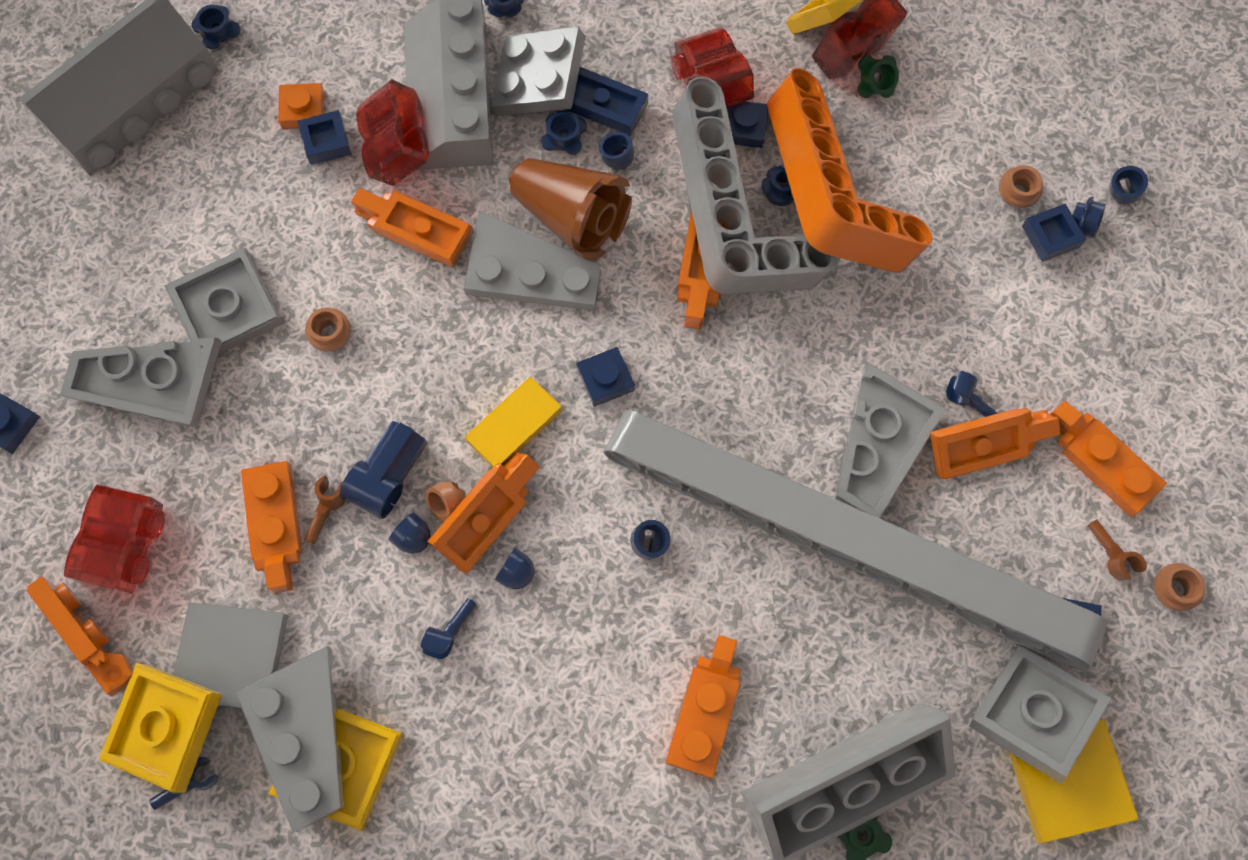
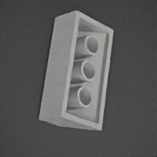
(451, 77)
(121, 84)
(851, 781)

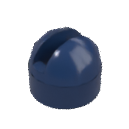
(612, 148)
(1135, 180)
(411, 534)
(658, 543)
(516, 571)

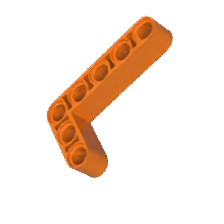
(824, 190)

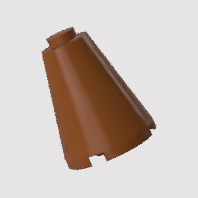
(573, 203)

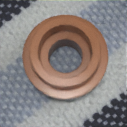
(1026, 177)
(319, 320)
(1190, 579)

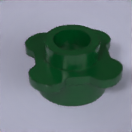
(887, 80)
(875, 841)

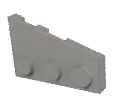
(528, 269)
(152, 381)
(883, 440)
(297, 737)

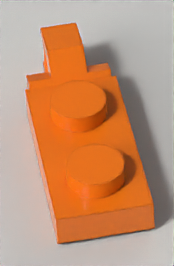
(414, 225)
(692, 281)
(990, 441)
(1106, 460)
(484, 512)
(272, 522)
(82, 638)
(706, 711)

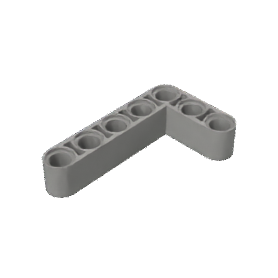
(703, 119)

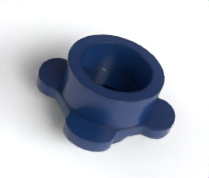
(213, 16)
(561, 122)

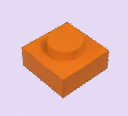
(299, 102)

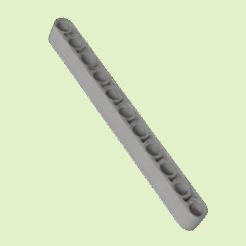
(859, 541)

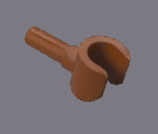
(325, 505)
(1116, 554)

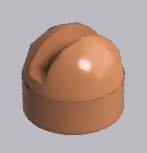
(444, 499)

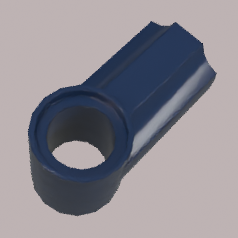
(379, 478)

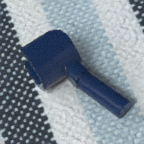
(961, 391)
(440, 643)
(166, 796)

